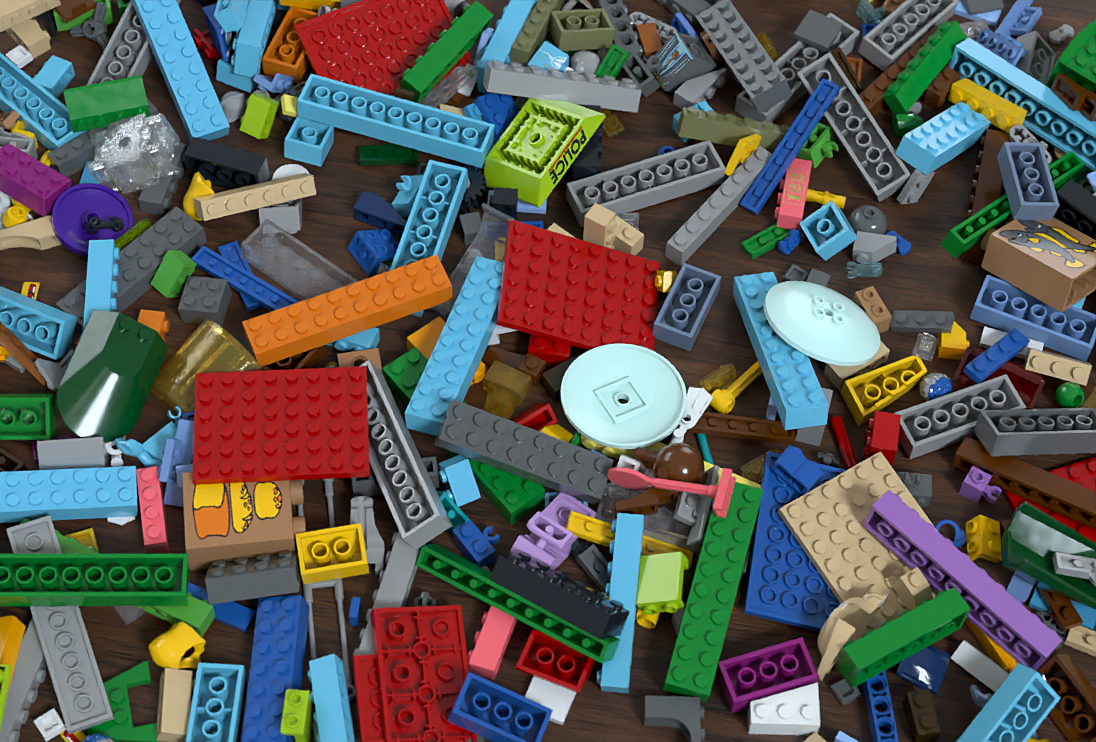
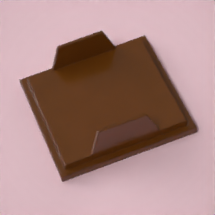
(73, 9)

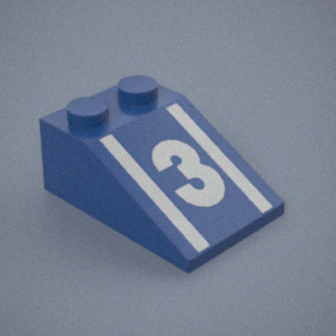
(222, 41)

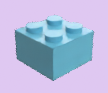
(308, 141)
(828, 230)

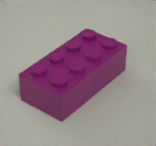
(30, 180)
(765, 673)

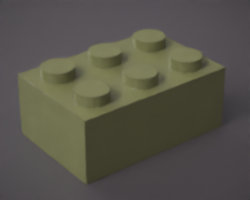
(581, 29)

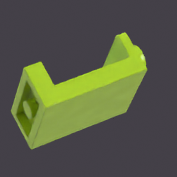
(661, 582)
(297, 715)

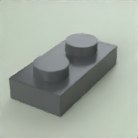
(595, 566)

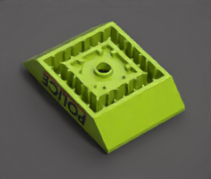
(538, 166)

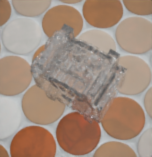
(134, 153)

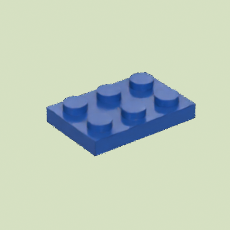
(497, 110)

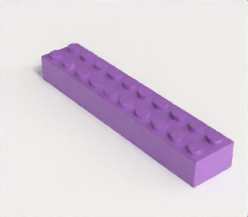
(946, 567)

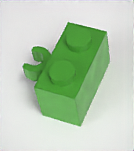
(818, 145)
(173, 273)

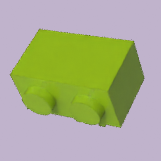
(259, 115)

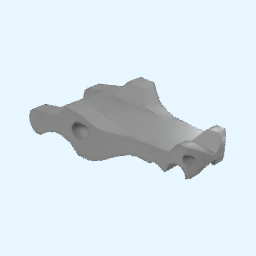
(363, 513)

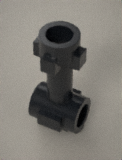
(95, 224)

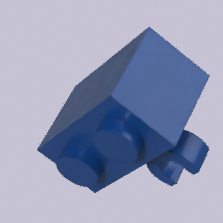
(475, 545)

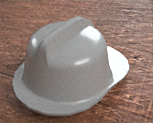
(233, 105)

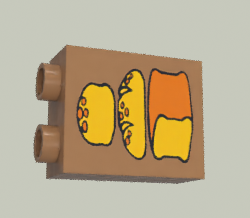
(239, 519)

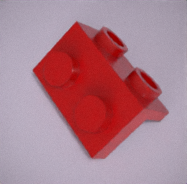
(204, 42)

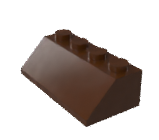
(1077, 703)

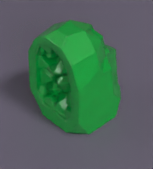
(905, 123)

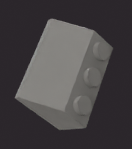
(1039, 58)
(72, 453)

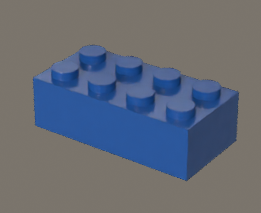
(498, 712)

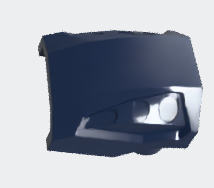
(925, 669)

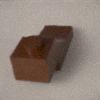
(1075, 96)
(526, 364)
(646, 502)

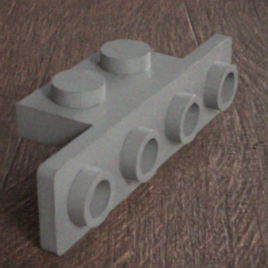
(694, 509)

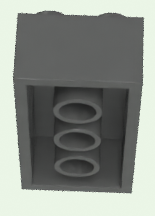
(253, 577)

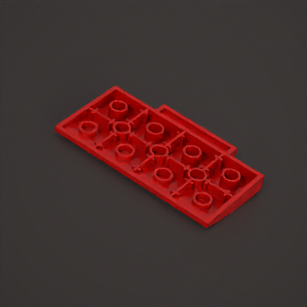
(412, 676)

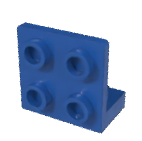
(372, 248)

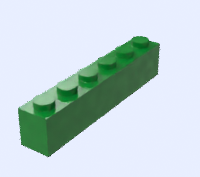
(924, 67)

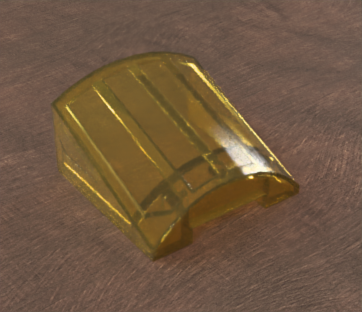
(206, 351)

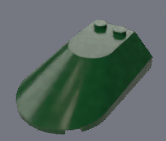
(109, 376)
(1029, 549)

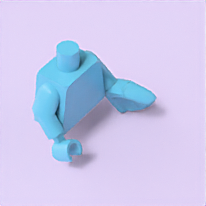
(151, 451)

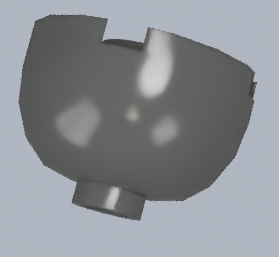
(868, 219)

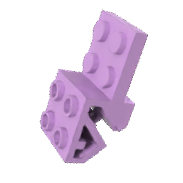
(549, 537)

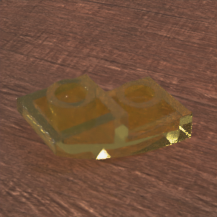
(611, 123)

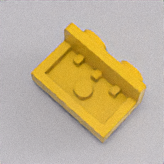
(983, 539)

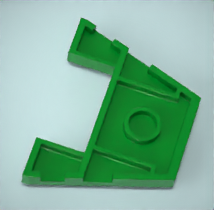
(117, 692)

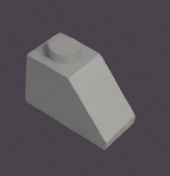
(873, 247)

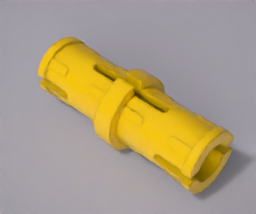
(825, 197)

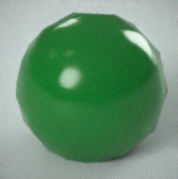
(1069, 395)

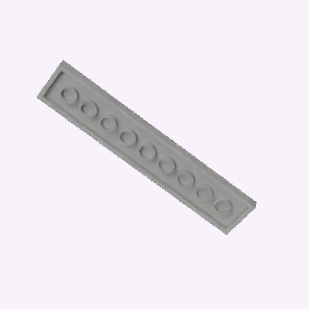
(64, 640)

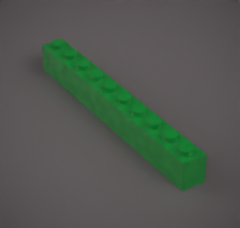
(999, 212)
(477, 582)

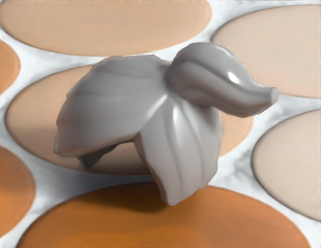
(585, 62)

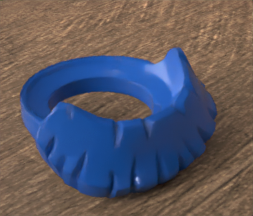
(959, 537)

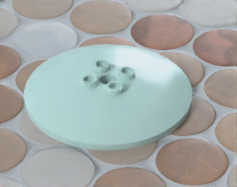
(821, 323)
(629, 373)

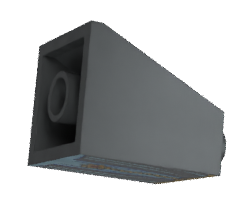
(682, 60)

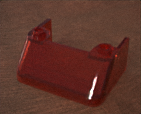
(1026, 382)

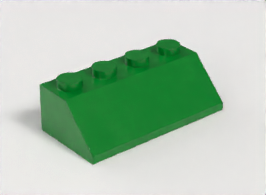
(105, 103)

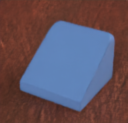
(1019, 588)

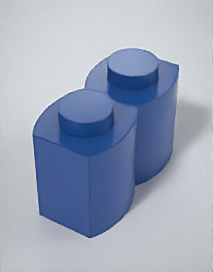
(797, 470)

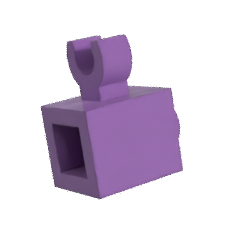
(976, 486)

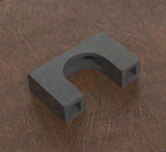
(676, 712)

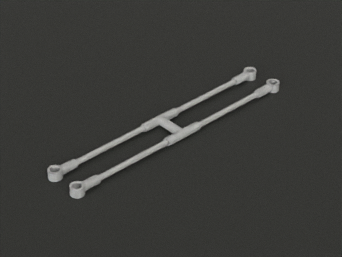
(339, 596)

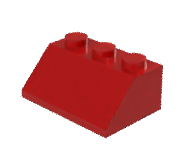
(555, 662)

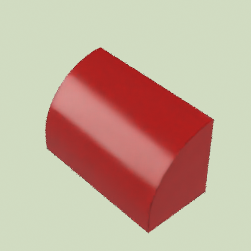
(537, 417)

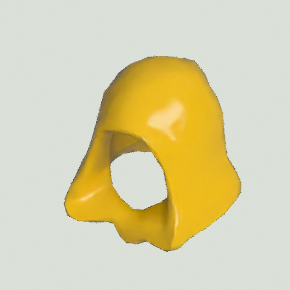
(198, 188)
(171, 646)

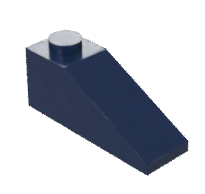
(378, 213)

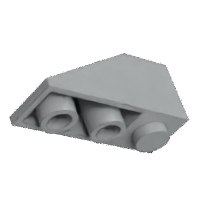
(699, 89)

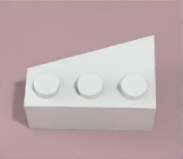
(786, 713)

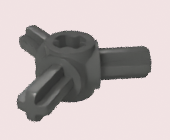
(95, 27)

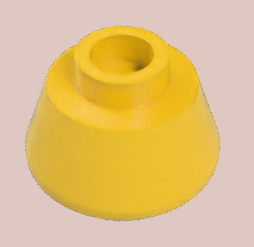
(14, 216)

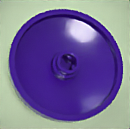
(81, 203)

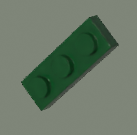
(387, 155)

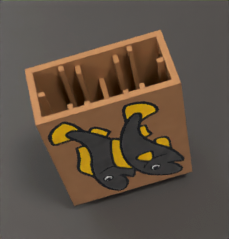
(1043, 260)

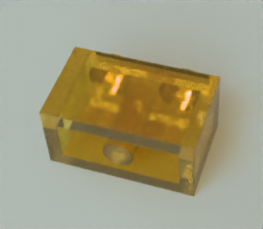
(504, 375)

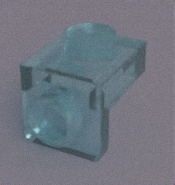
(868, 13)

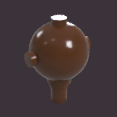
(674, 463)

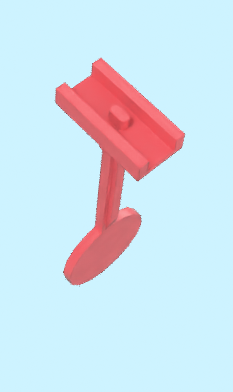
(635, 480)

